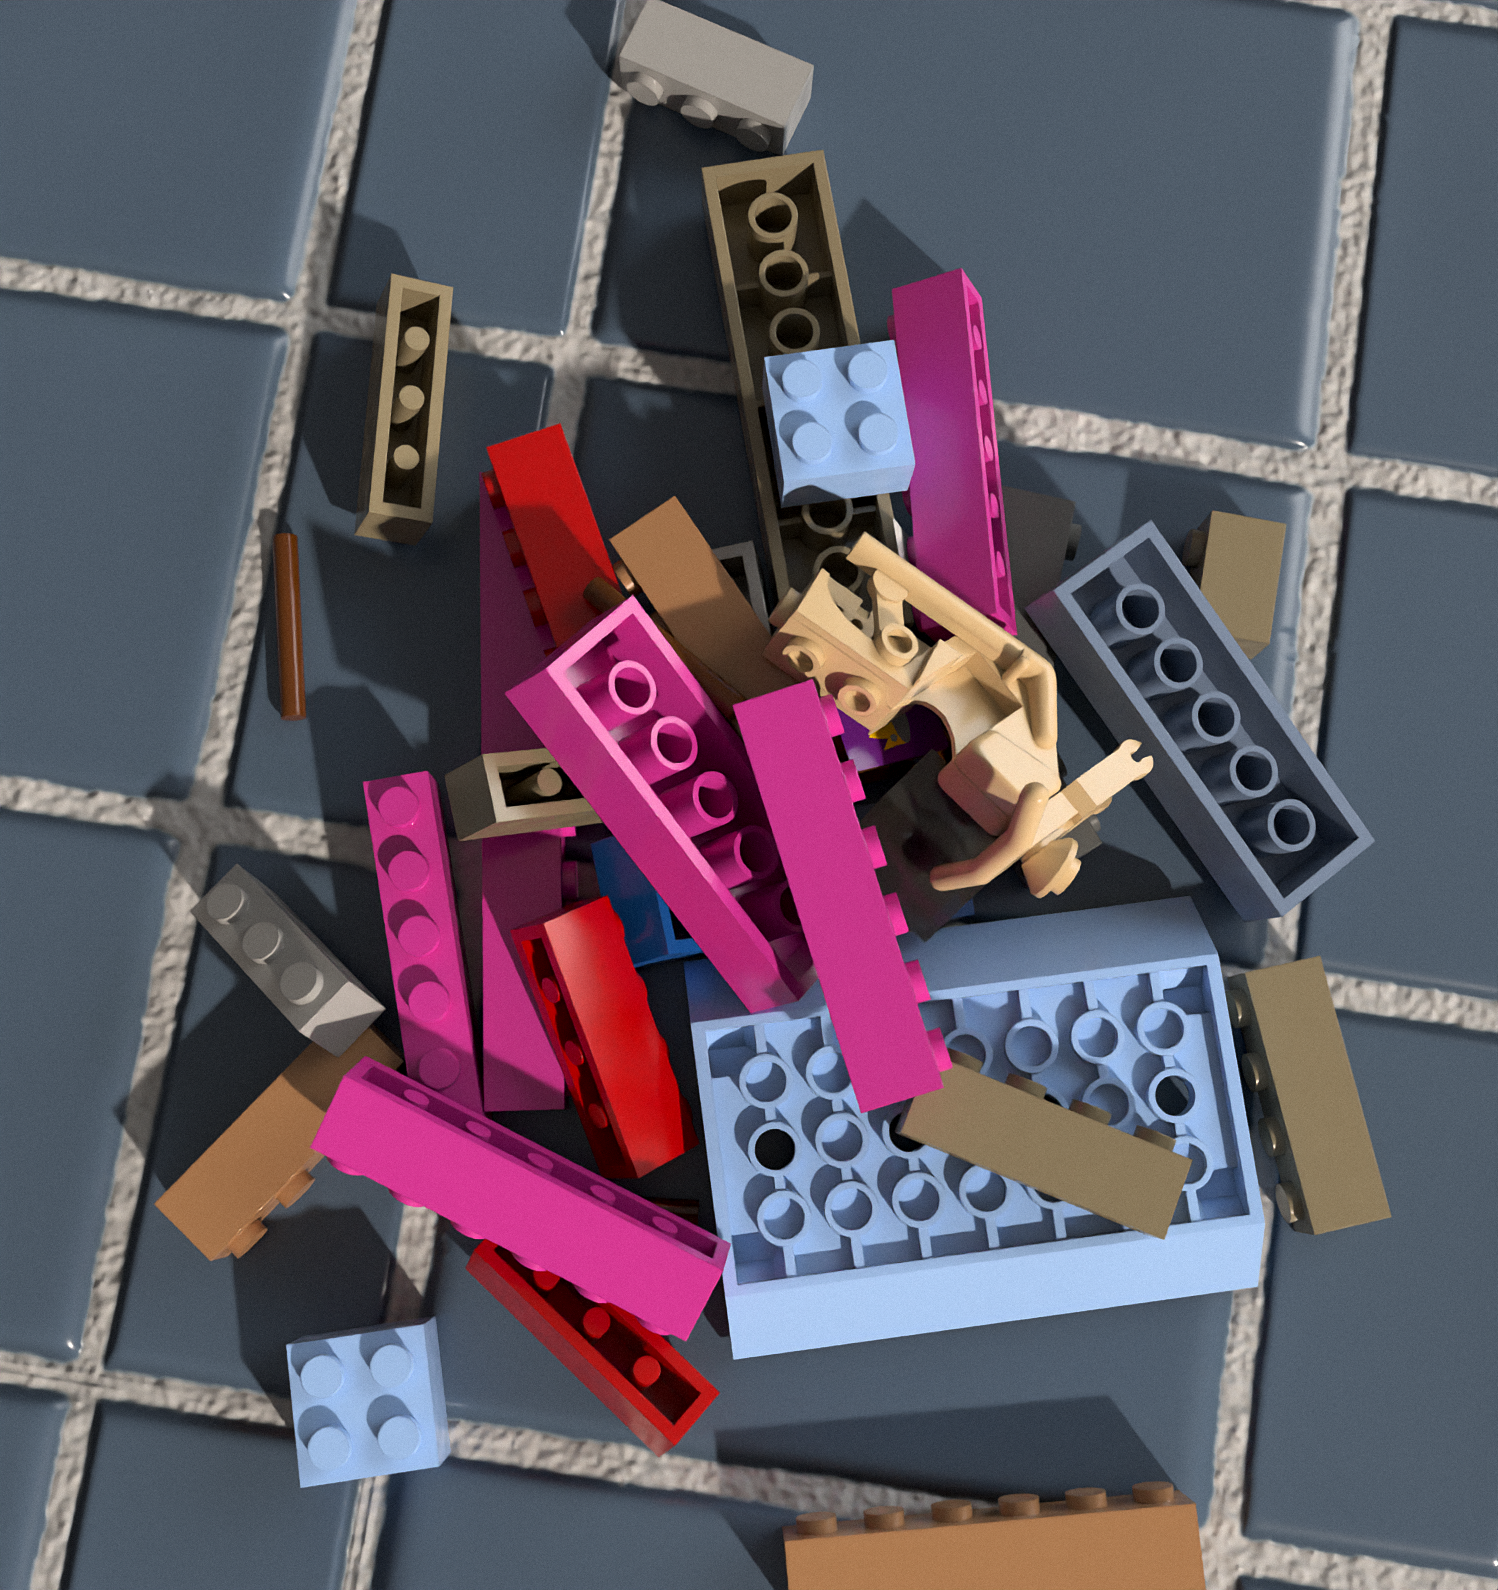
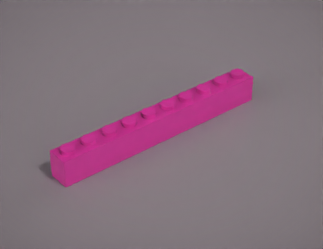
(522, 871)

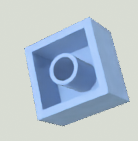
(837, 423)
(368, 1401)

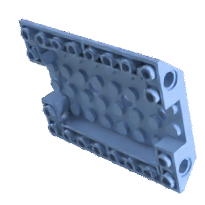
(919, 1242)

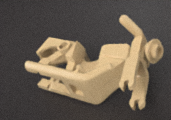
(984, 688)

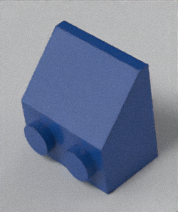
(650, 927)

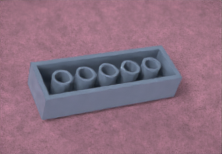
(1217, 736)

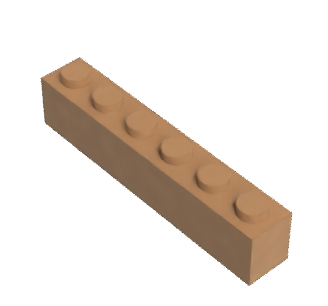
(1021, 1545)

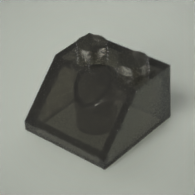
(918, 831)

